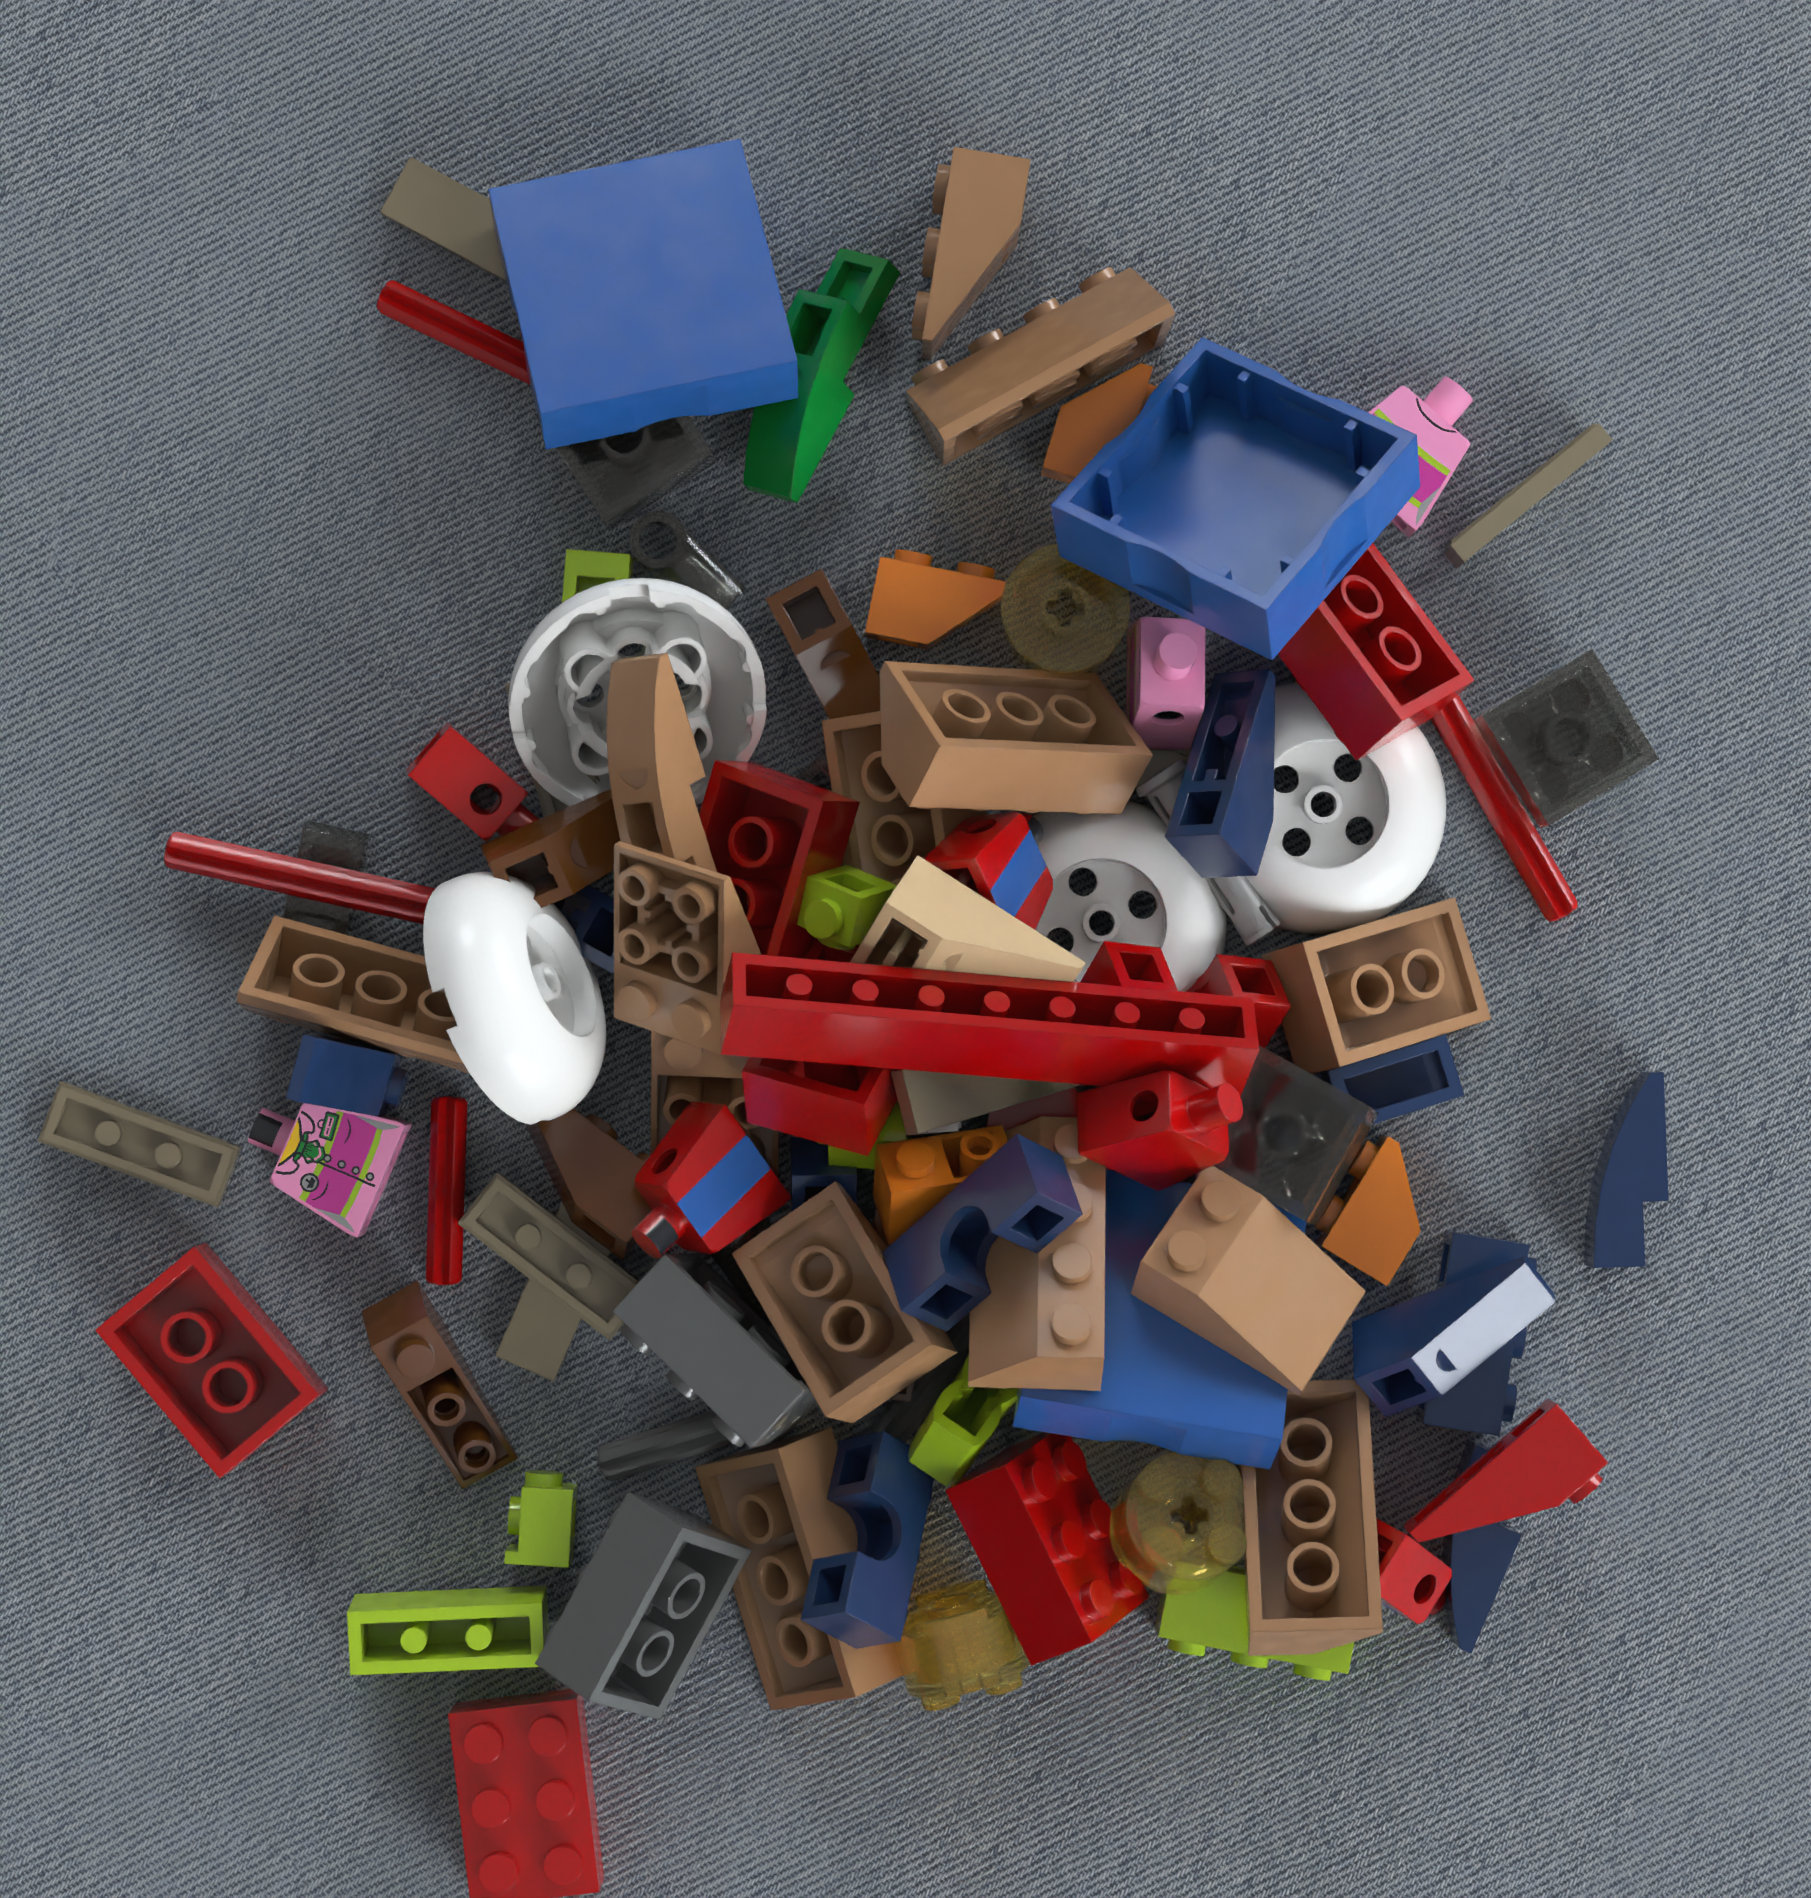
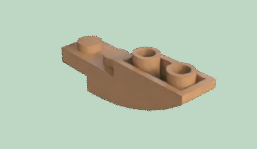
(654, 761)

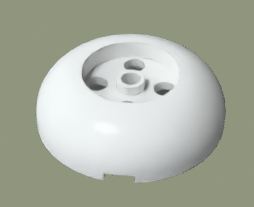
(574, 650)
(1127, 857)
(1336, 880)
(518, 994)

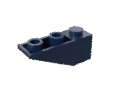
(1443, 1335)

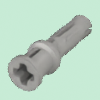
(1235, 894)

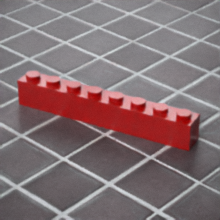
(981, 1023)

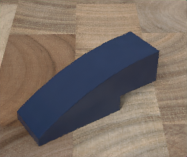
(1400, 1078)
(1626, 1175)
(1478, 1567)

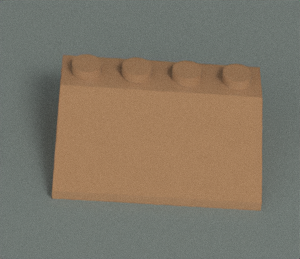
(1038, 363)

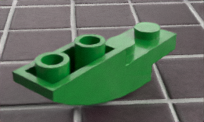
(826, 335)

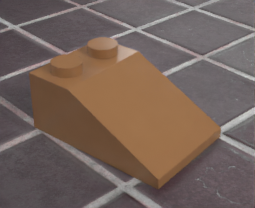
(1379, 987)
(1247, 1280)
(837, 1308)

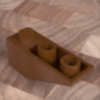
(827, 646)
(560, 850)
(593, 1177)
(437, 1384)

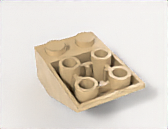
(949, 927)

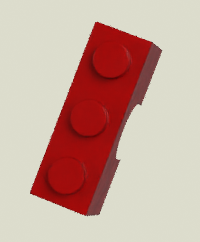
(1227, 975)

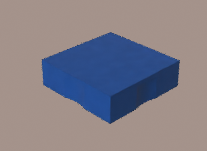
(644, 293)
(1237, 497)
(1157, 1374)

